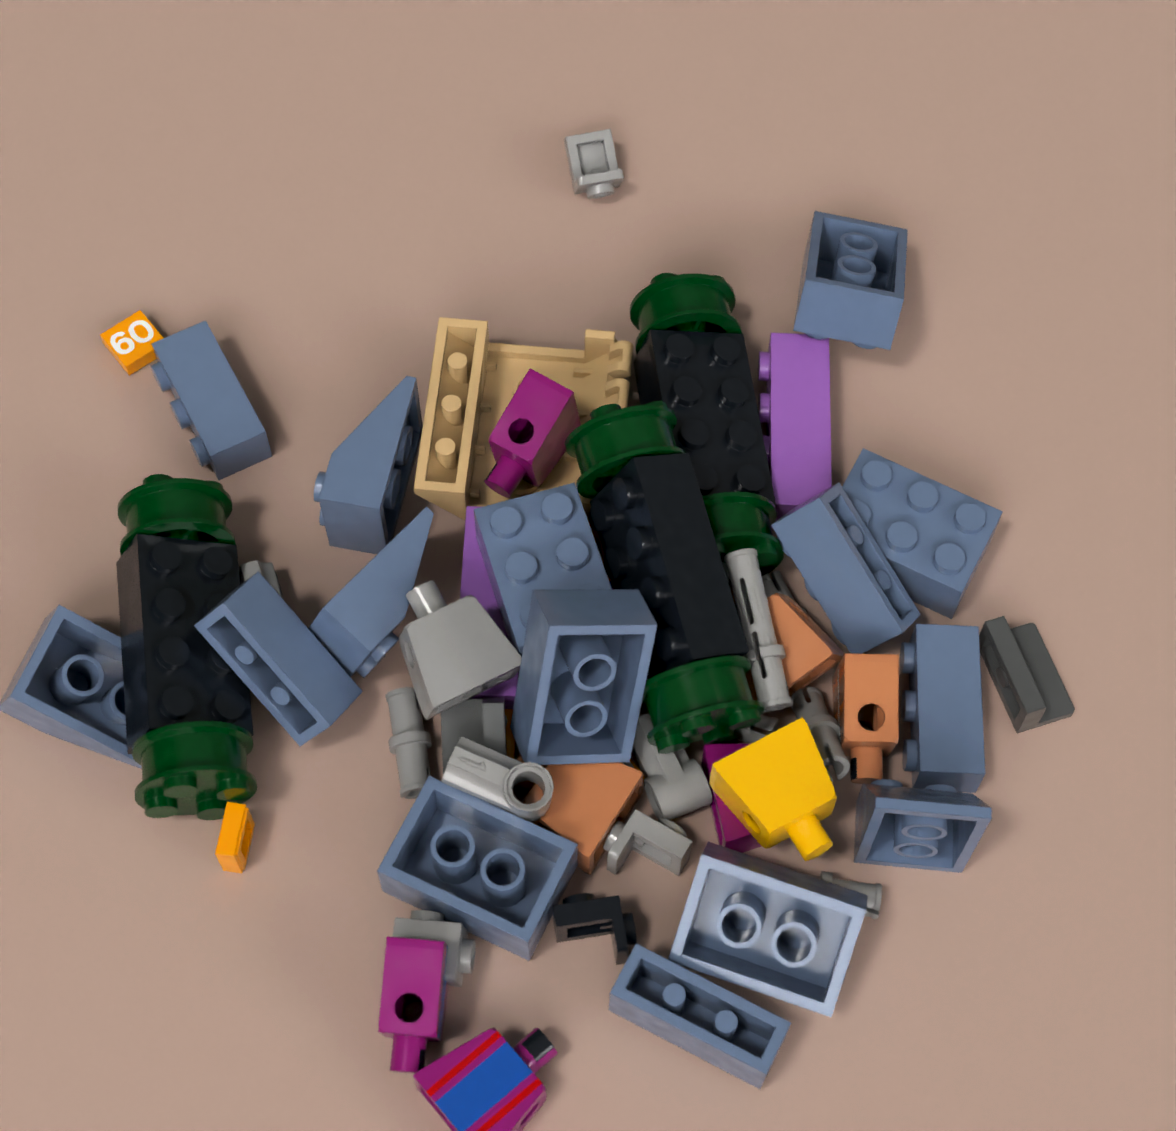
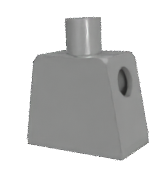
(453, 650)

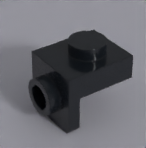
(588, 917)

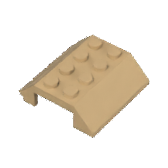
(473, 387)

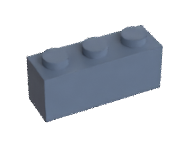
(210, 401)
(846, 570)
(279, 659)
(943, 707)
(698, 1016)

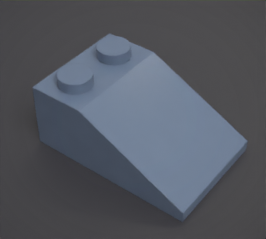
(371, 473)
(366, 611)
(73, 685)
(918, 826)

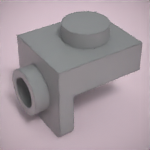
(593, 163)
(656, 840)
(431, 926)

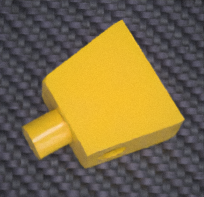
(779, 789)

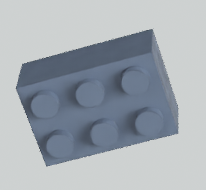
(852, 281)
(923, 529)
(537, 545)
(582, 676)
(478, 867)
(769, 928)

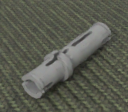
(758, 629)

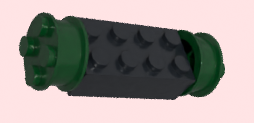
(699, 365)
(664, 545)
(182, 700)

